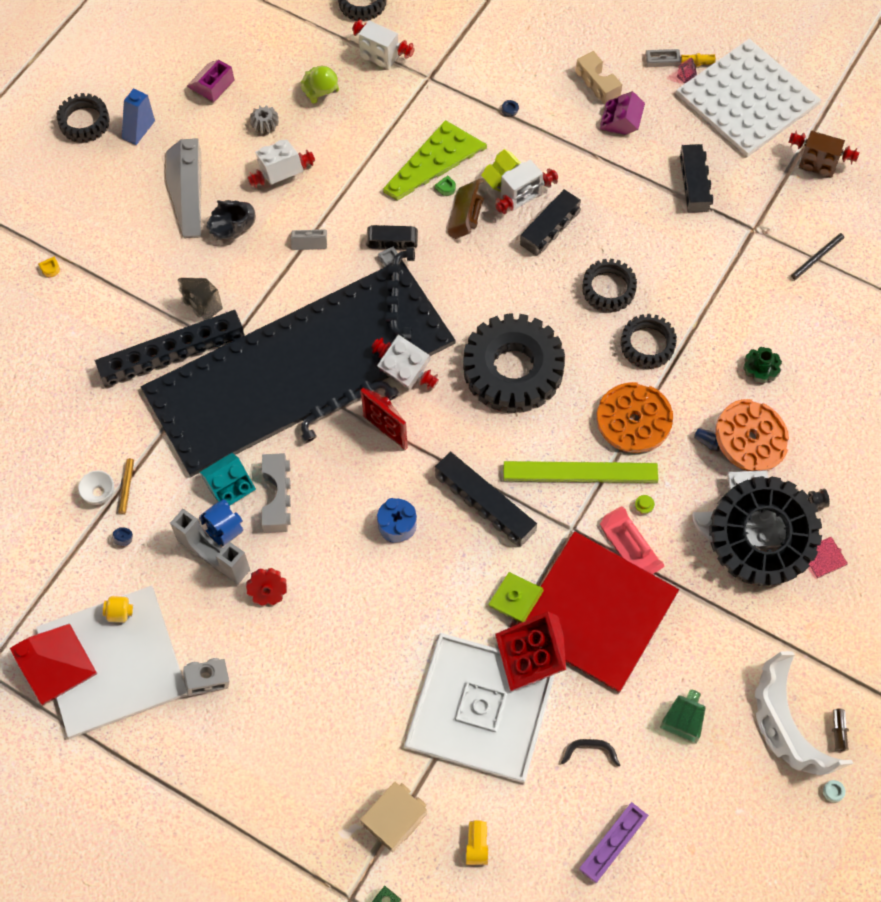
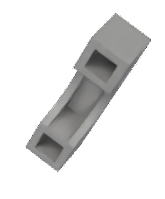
(275, 514)

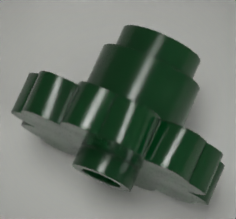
(762, 364)

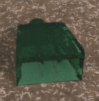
(685, 717)

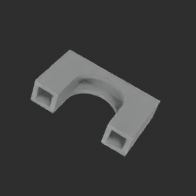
(227, 560)

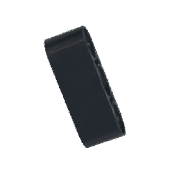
(391, 236)

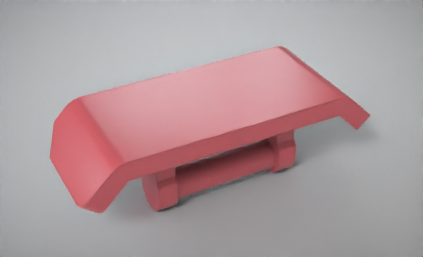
(629, 541)

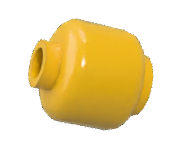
(117, 609)

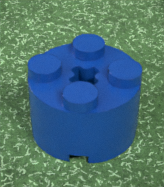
(406, 518)
(221, 523)

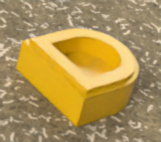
(49, 267)

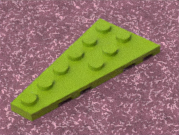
(435, 157)

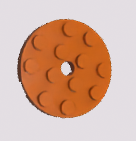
(632, 435)
(748, 453)

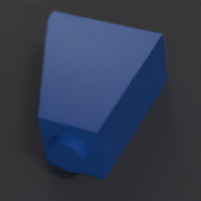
(136, 116)

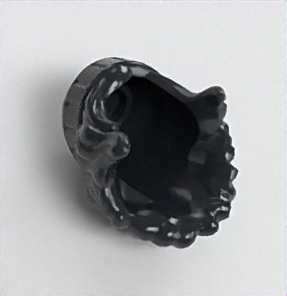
(231, 219)

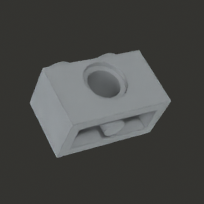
(197, 685)

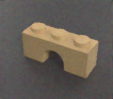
(603, 86)

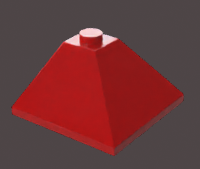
(384, 416)
(532, 650)
(53, 662)

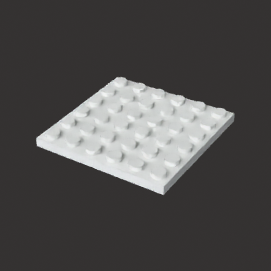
(748, 97)

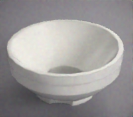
(95, 480)

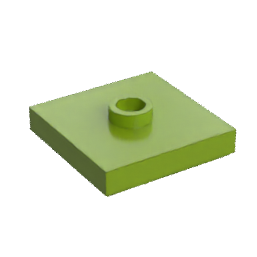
(515, 597)

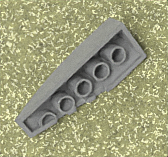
(184, 184)

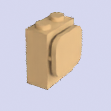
(394, 816)

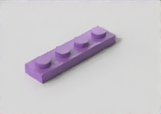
(613, 842)

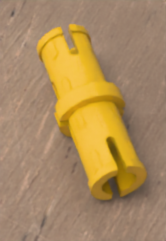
(700, 59)

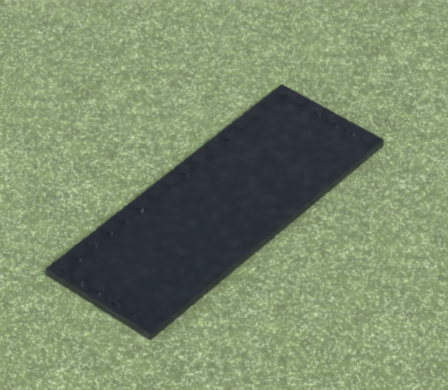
(288, 368)

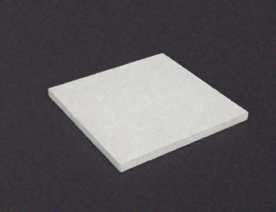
(132, 665)
(471, 713)

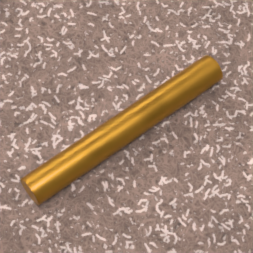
(126, 486)

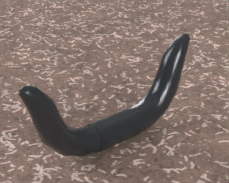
(595, 743)

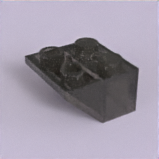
(201, 296)

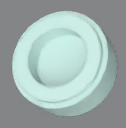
(834, 791)

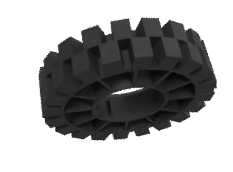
(508, 336)
(742, 557)

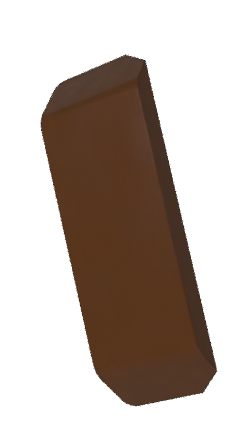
(461, 219)

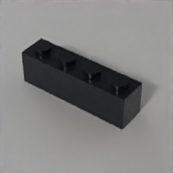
(695, 178)
(550, 222)

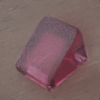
(687, 71)

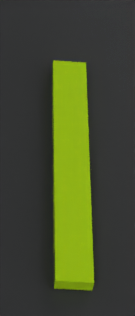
(581, 472)

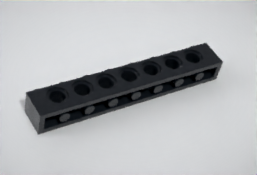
(160, 346)

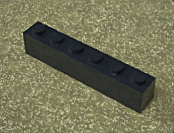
(485, 498)

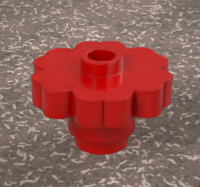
(266, 586)

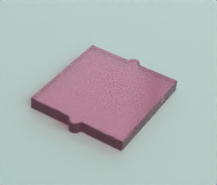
(828, 558)

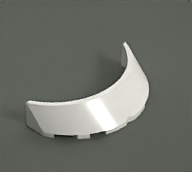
(778, 725)

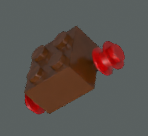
(822, 152)

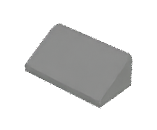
(309, 239)

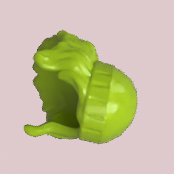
(319, 82)

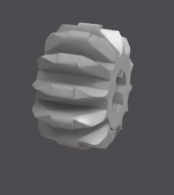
(264, 119)

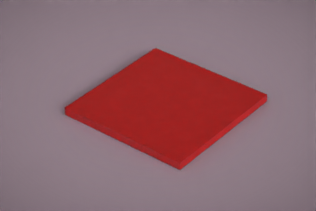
(603, 609)

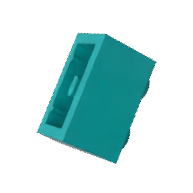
(228, 479)

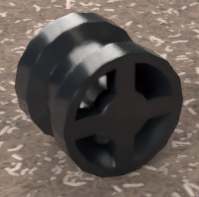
(819, 498)

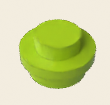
(644, 504)

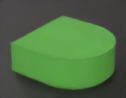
(446, 186)

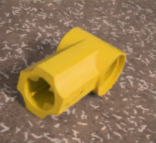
(477, 843)

